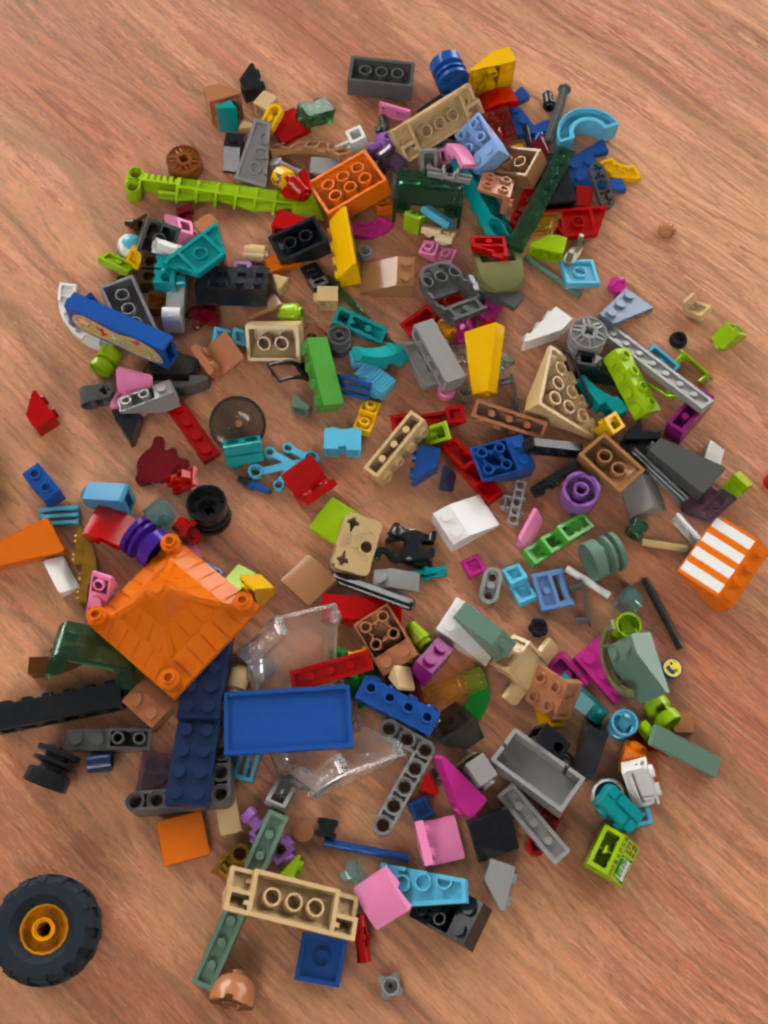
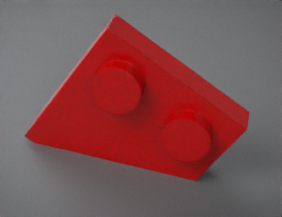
(490, 246)

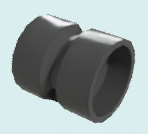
(339, 341)

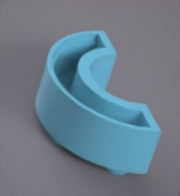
(584, 121)

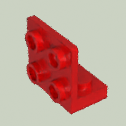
(307, 481)

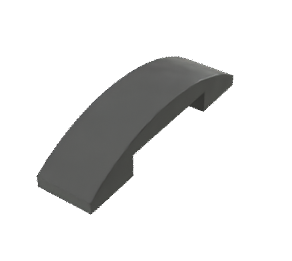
(196, 384)

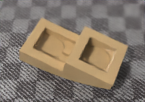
(229, 818)

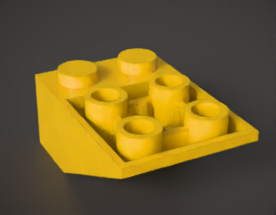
(493, 71)

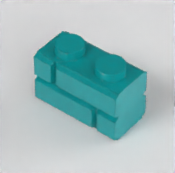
(243, 451)
(618, 809)

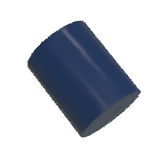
(100, 762)

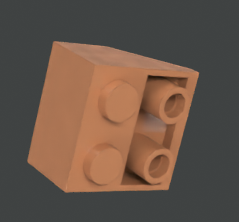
(218, 94)

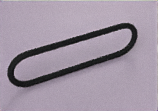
(580, 377)

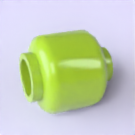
(291, 312)

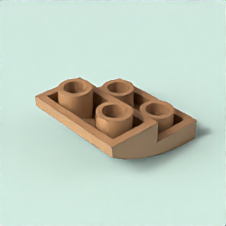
(309, 580)

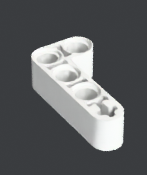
(174, 312)

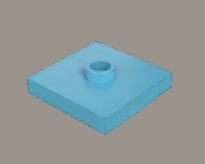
(580, 275)

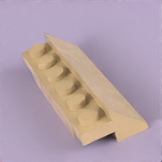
(435, 122)
(290, 902)

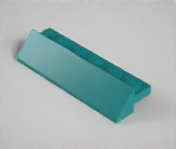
(484, 207)

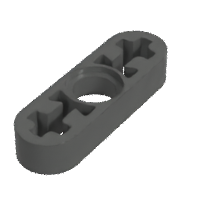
(602, 177)

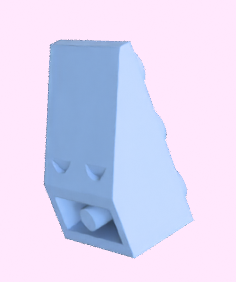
(483, 144)

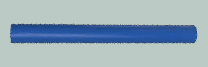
(366, 850)

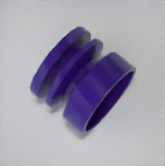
(142, 541)

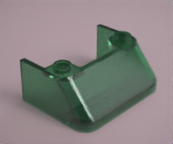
(418, 189)

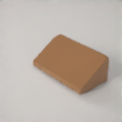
(253, 312)

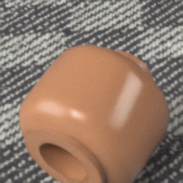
(666, 230)

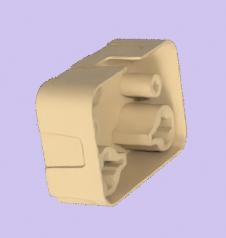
(349, 545)

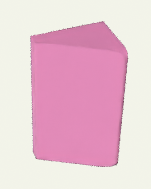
(394, 111)
(529, 529)

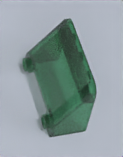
(84, 646)

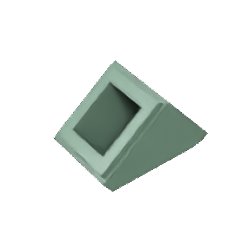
(299, 407)

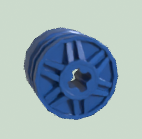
(448, 71)

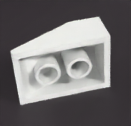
(463, 522)
(454, 635)

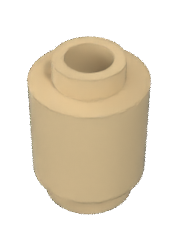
(256, 253)
(237, 679)

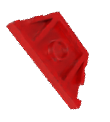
(579, 220)

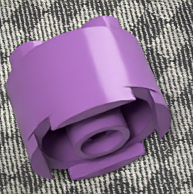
(579, 493)

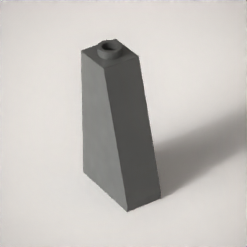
(684, 467)

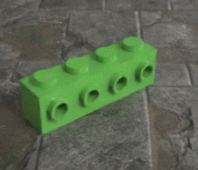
(322, 374)

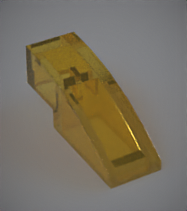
(455, 687)

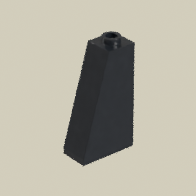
(564, 195)

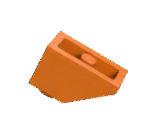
(633, 750)

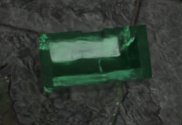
(315, 113)

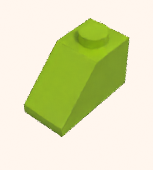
(548, 248)
(728, 336)

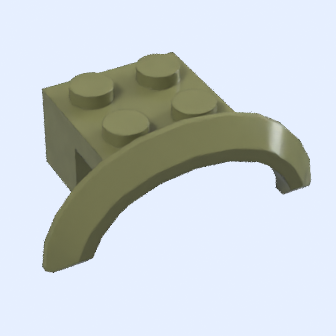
(612, 676)

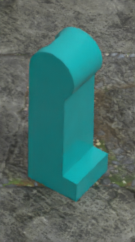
(589, 705)

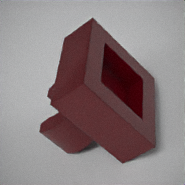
(185, 212)

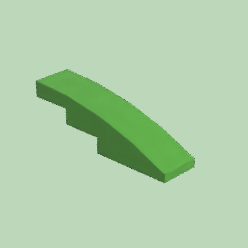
(557, 539)

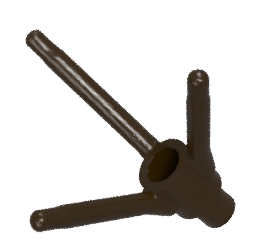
(136, 223)

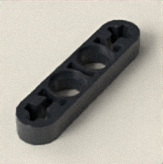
(552, 448)

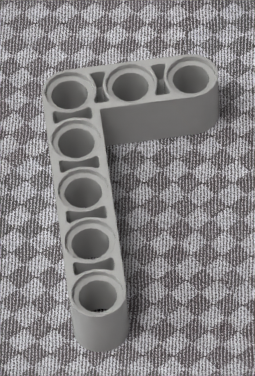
(405, 777)

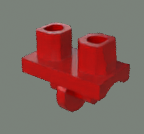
(183, 480)
(186, 530)

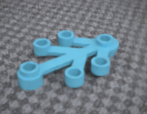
(286, 463)

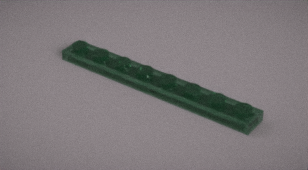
(540, 199)

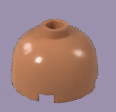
(233, 991)

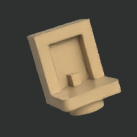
(694, 308)

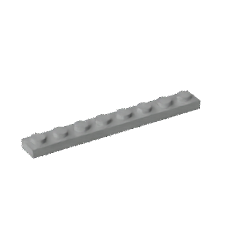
(660, 371)

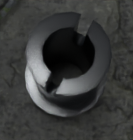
(548, 104)

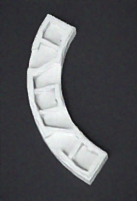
(64, 292)

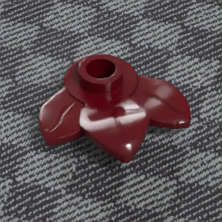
(201, 316)

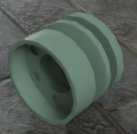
(603, 556)

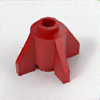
(298, 187)

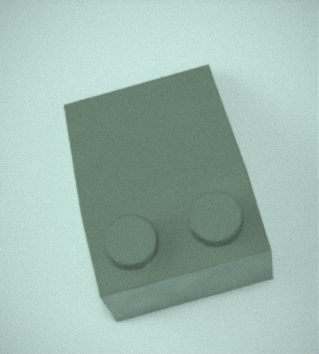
(639, 665)

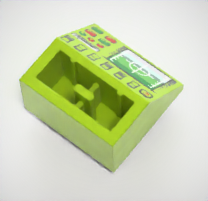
(611, 855)

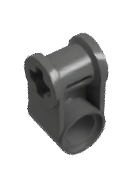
(95, 395)

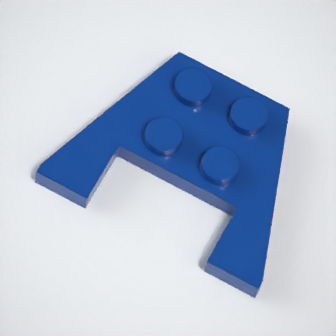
(520, 119)
(581, 162)

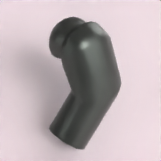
(383, 126)

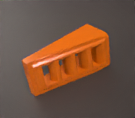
(383, 210)

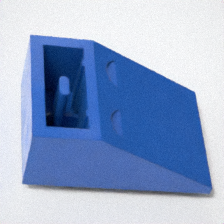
(502, 460)

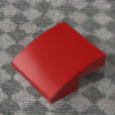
(498, 98)
(107, 526)

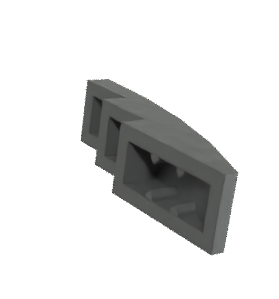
(508, 299)

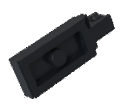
(553, 480)

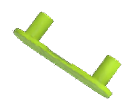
(706, 375)

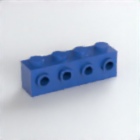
(397, 706)

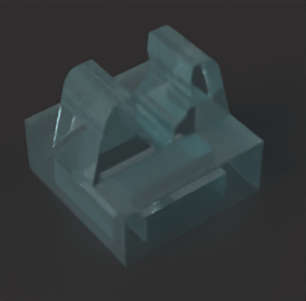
(354, 872)

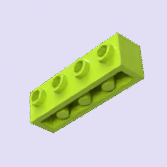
(631, 384)

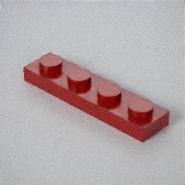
(194, 433)
(332, 670)

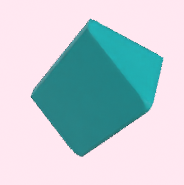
(227, 117)

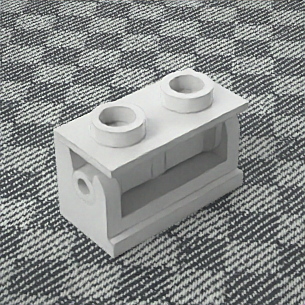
(640, 782)

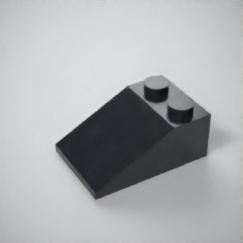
(300, 242)

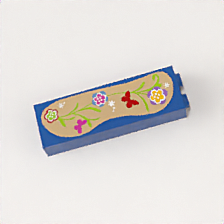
(121, 330)

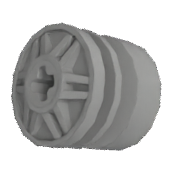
(586, 335)

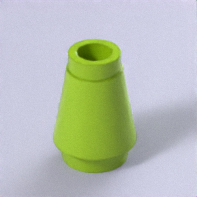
(419, 636)

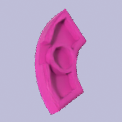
(372, 229)

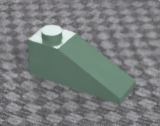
(484, 632)

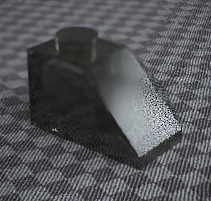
(457, 728)

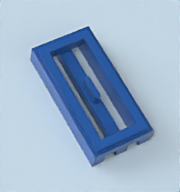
(341, 377)

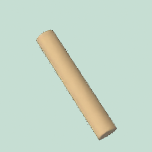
(664, 545)

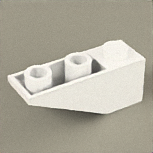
(551, 328)

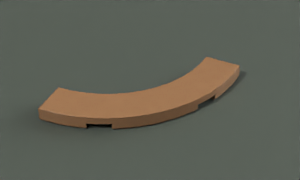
(311, 147)

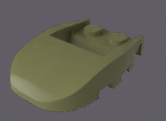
(499, 275)

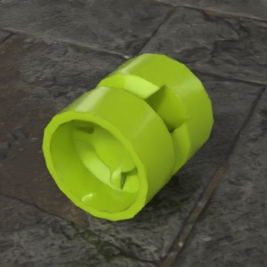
(105, 361)
(626, 624)
(662, 713)

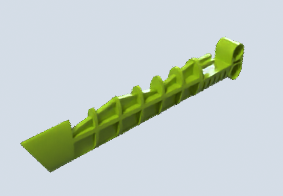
(196, 191)

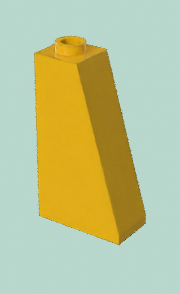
(484, 358)

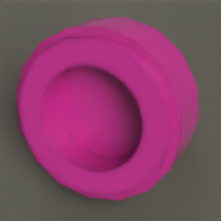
(616, 285)

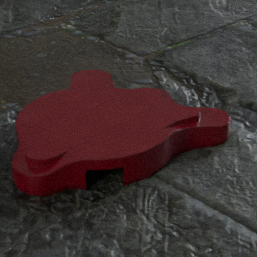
(158, 463)

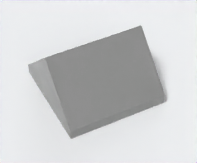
(643, 497)

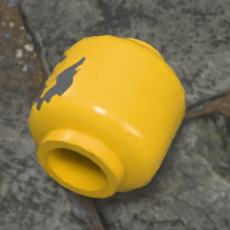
(278, 175)

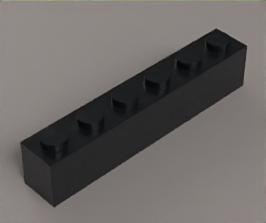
(60, 707)

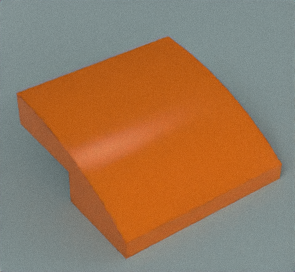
(182, 838)

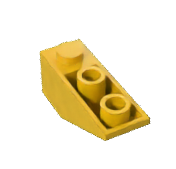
(258, 587)

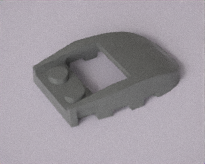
(446, 279)

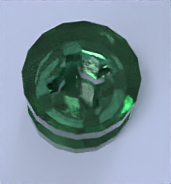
(636, 529)

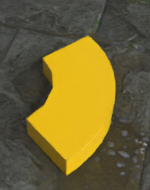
(615, 170)

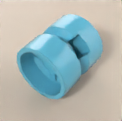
(622, 724)

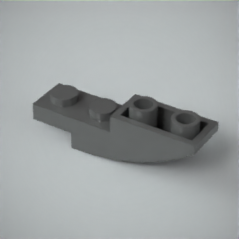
(108, 740)

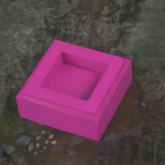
(473, 566)

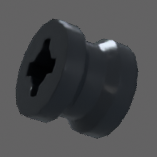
(326, 828)

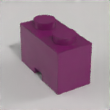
(431, 661)

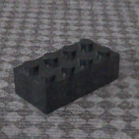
(234, 286)

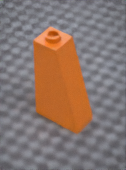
(31, 545)

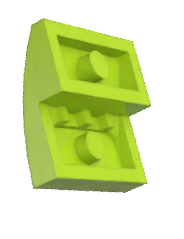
(329, 520)

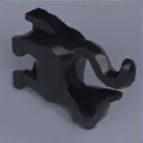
(411, 551)

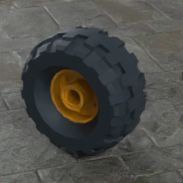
(26, 913)

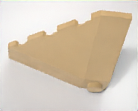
(556, 398)

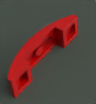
(453, 415)

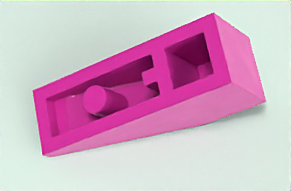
(459, 790)

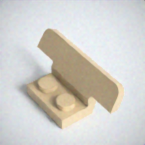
(522, 664)

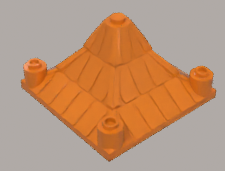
(173, 617)

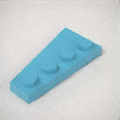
(429, 888)

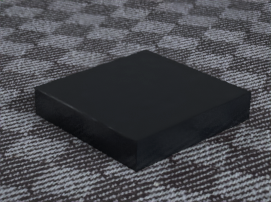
(492, 834)

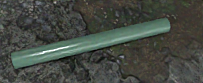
(550, 275)

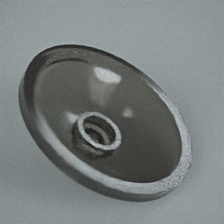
(236, 408)

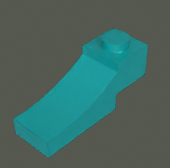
(382, 356)
(602, 400)

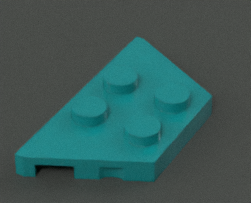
(198, 254)

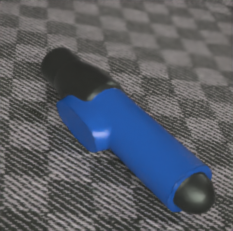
(253, 485)

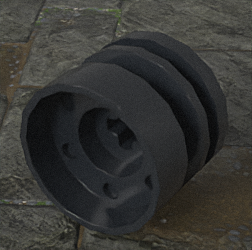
(209, 508)
(52, 768)

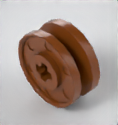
(184, 162)

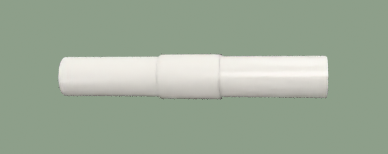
(588, 582)

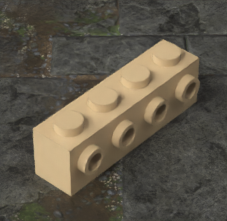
(397, 448)

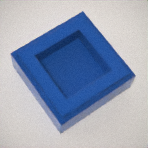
(420, 808)

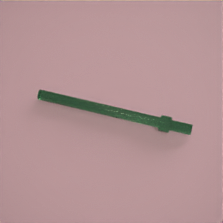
(354, 305)

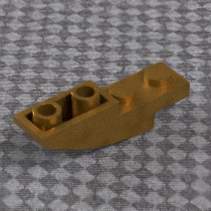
(85, 561)

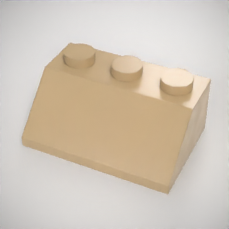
(274, 340)

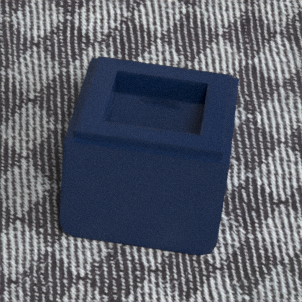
(447, 479)

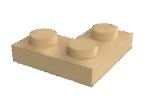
(441, 235)

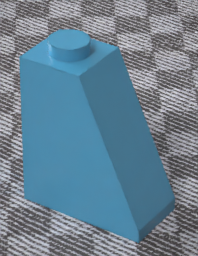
(111, 495)

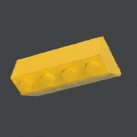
(344, 249)

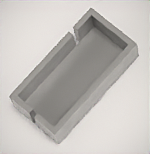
(537, 772)

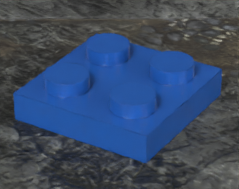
(320, 959)

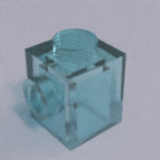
(160, 512)
(628, 600)

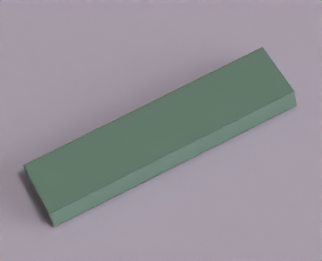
(684, 751)

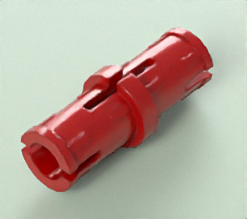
(362, 940)

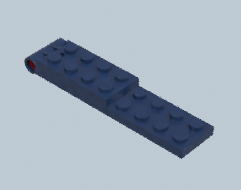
(198, 735)

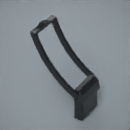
(299, 366)

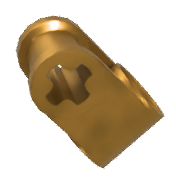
(228, 860)

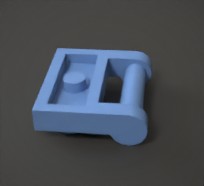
(547, 593)

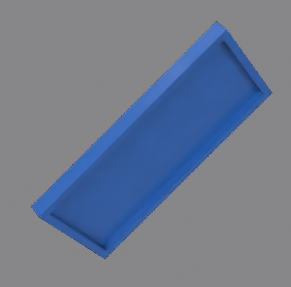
(287, 720)

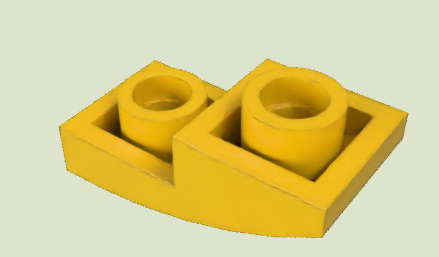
(367, 417)

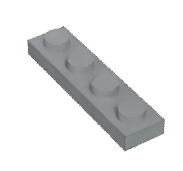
(533, 824)

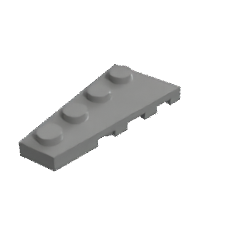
(255, 156)

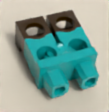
(157, 277)

